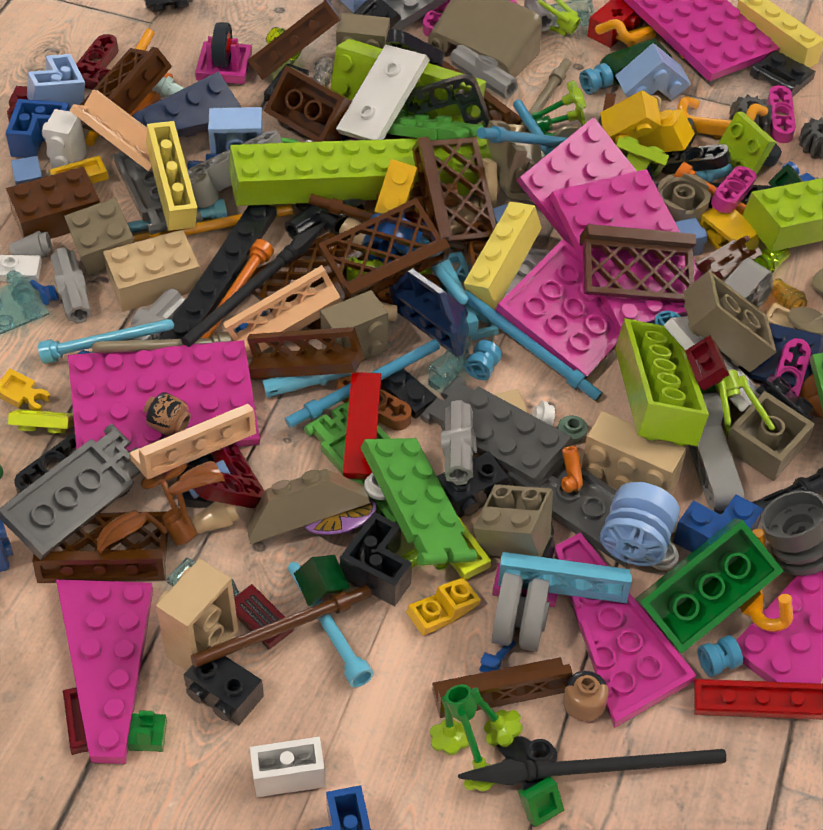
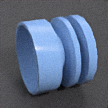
(640, 524)

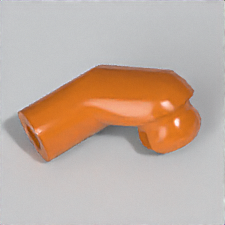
(574, 478)

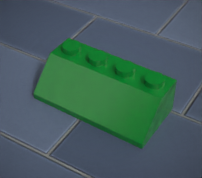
(709, 584)

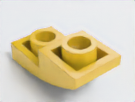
(446, 606)

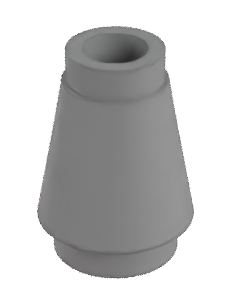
(33, 244)

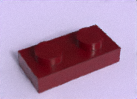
(707, 363)

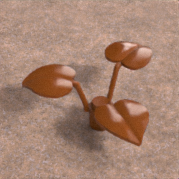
(176, 520)

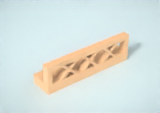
(115, 126)
(286, 315)
(195, 442)

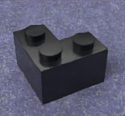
(374, 561)

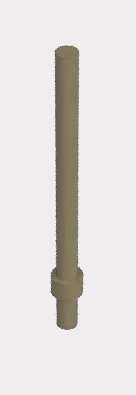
(555, 79)

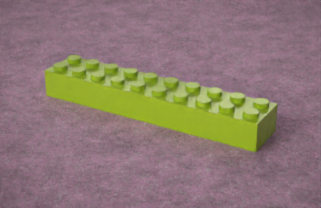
(328, 169)

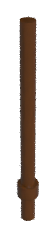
(337, 207)
(338, 603)

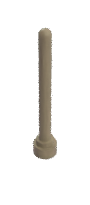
(148, 345)

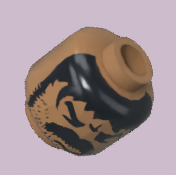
(167, 414)
(585, 696)

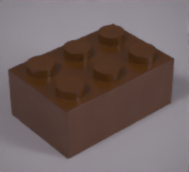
(307, 105)
(45, 201)

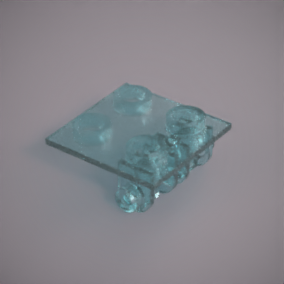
(19, 303)

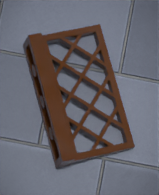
(135, 85)
(432, 187)
(634, 241)
(337, 251)
(387, 275)
(110, 565)

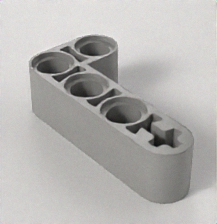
(213, 174)
(751, 282)
(714, 459)

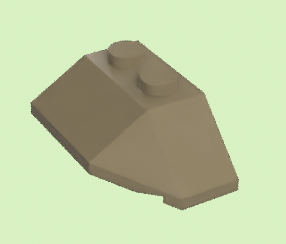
(303, 502)

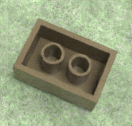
(730, 319)

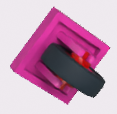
(224, 55)

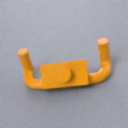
(628, 37)
(715, 126)
(754, 605)

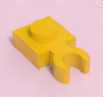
(19, 389)

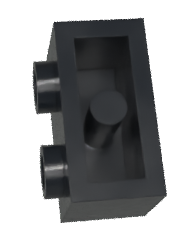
(471, 496)
(225, 688)

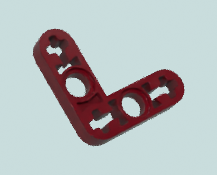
(95, 71)
(239, 487)

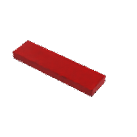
(361, 422)
(758, 699)

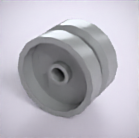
(522, 612)

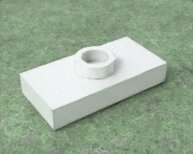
(27, 265)

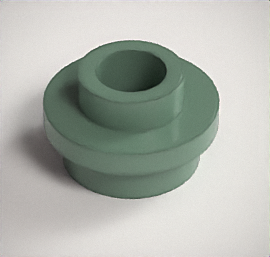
(579, 430)

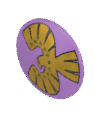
(343, 522)

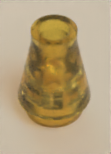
(788, 295)

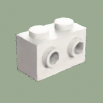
(64, 138)
(287, 767)

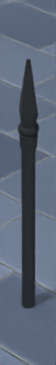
(298, 246)
(513, 772)

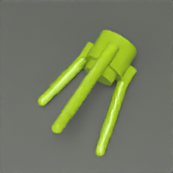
(567, 21)
(729, 388)

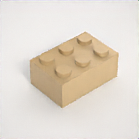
(150, 267)
(621, 456)
(196, 613)

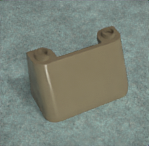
(491, 29)
(517, 158)

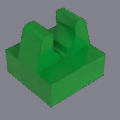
(147, 731)
(541, 801)

